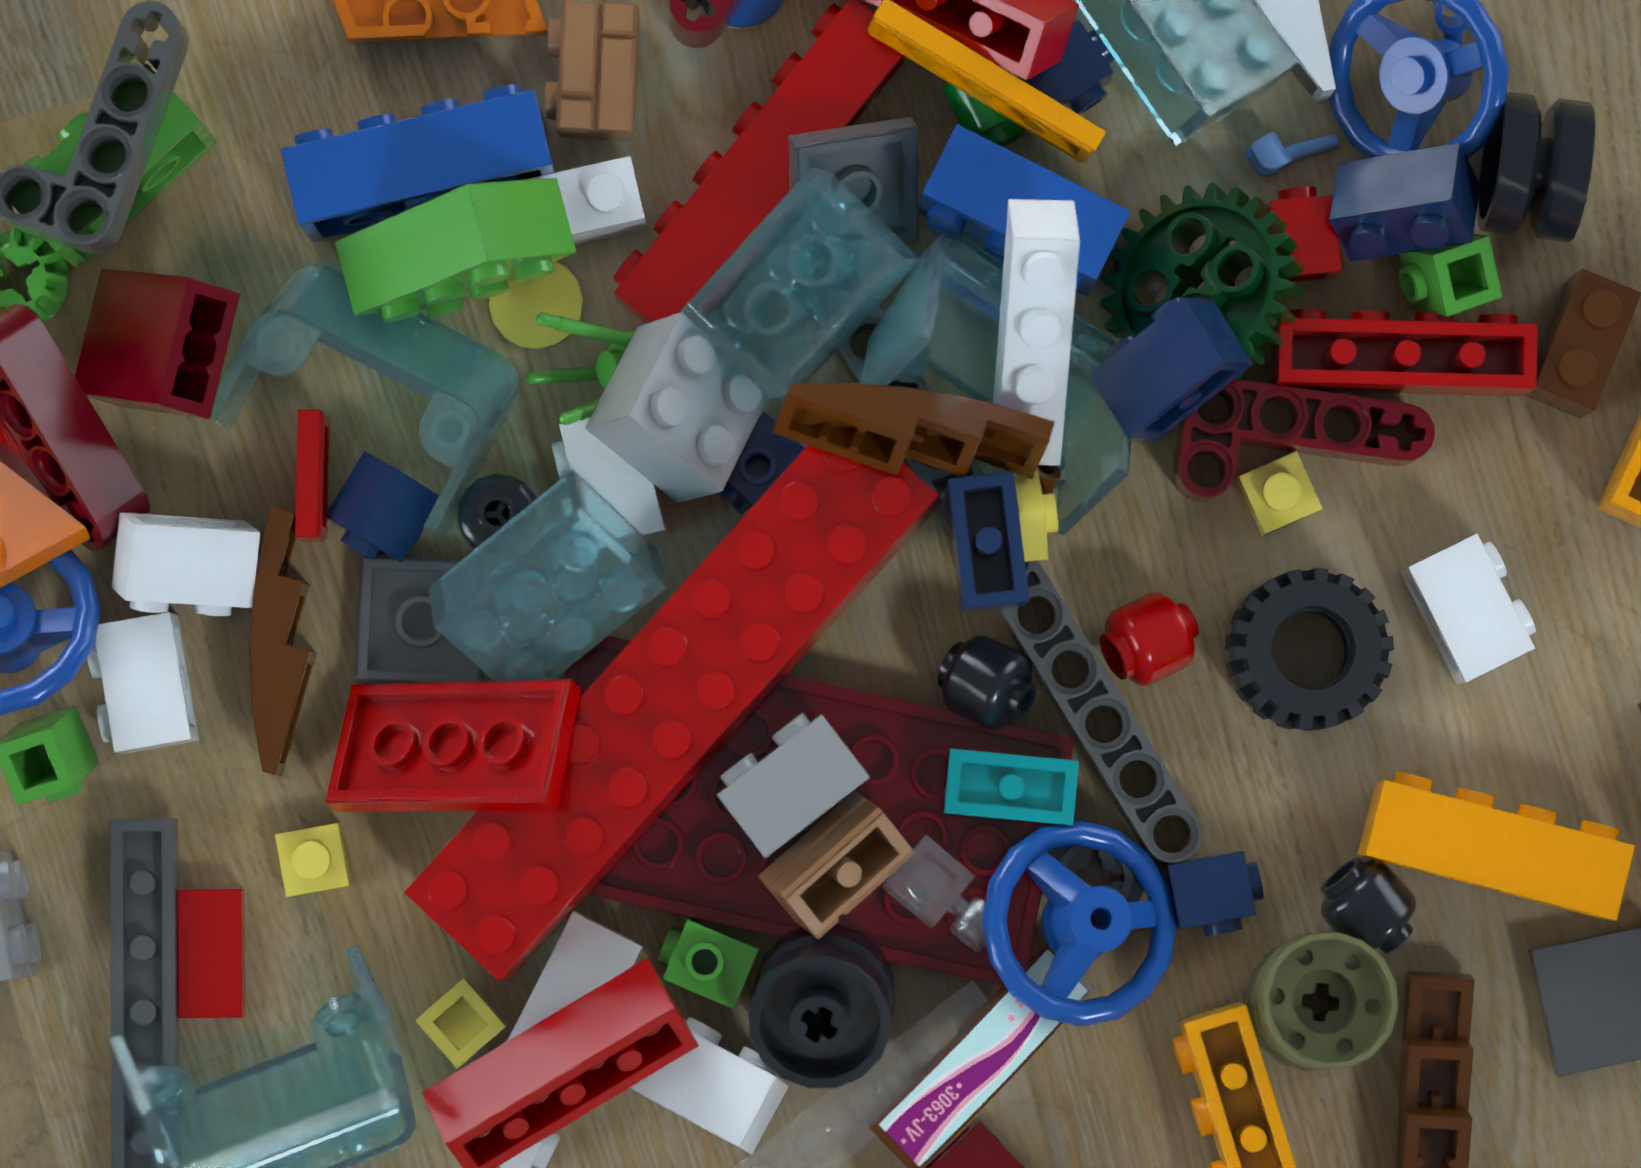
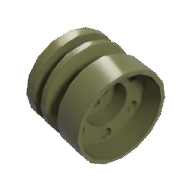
(1348, 976)

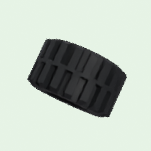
(1363, 640)

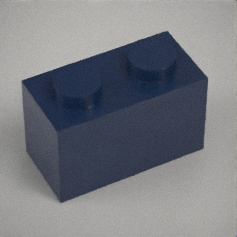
(1405, 202)
(1169, 367)
(987, 542)

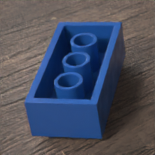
(396, 165)

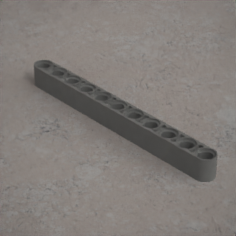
(1072, 703)

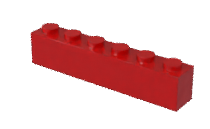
(739, 190)

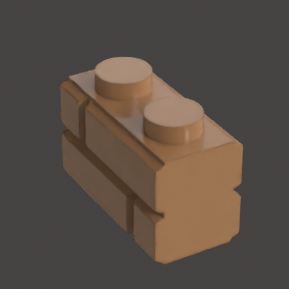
(596, 70)
(836, 864)

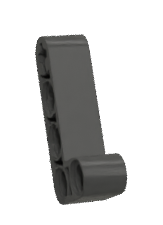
(105, 126)

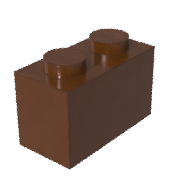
(1583, 342)

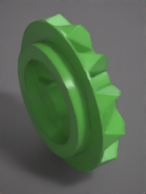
(46, 284)

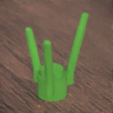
(603, 371)

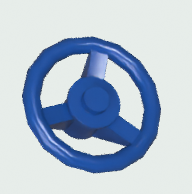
(1419, 76)
(31, 631)
(1079, 923)

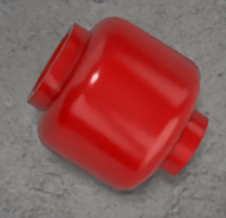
(1149, 639)

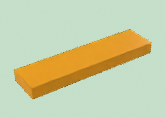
(985, 81)

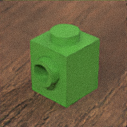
(1450, 277)
(47, 756)
(707, 962)

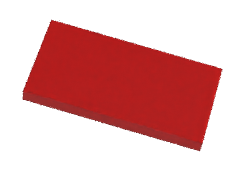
(454, 746)

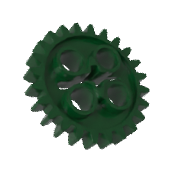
(1161, 258)

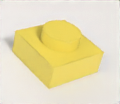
(1279, 493)
(1036, 516)
(313, 860)
(461, 1023)

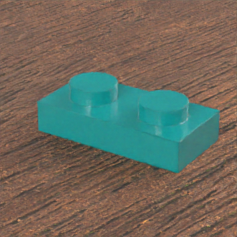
(1011, 787)

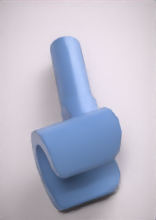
(1271, 156)

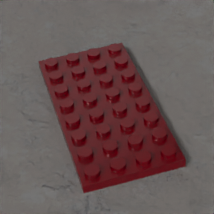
(708, 868)

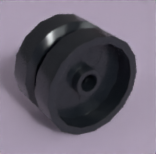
(1537, 168)
(822, 1007)

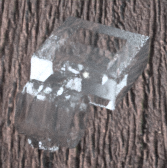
(932, 885)

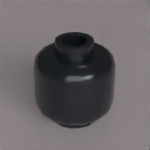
(481, 495)
(987, 682)
(1368, 904)

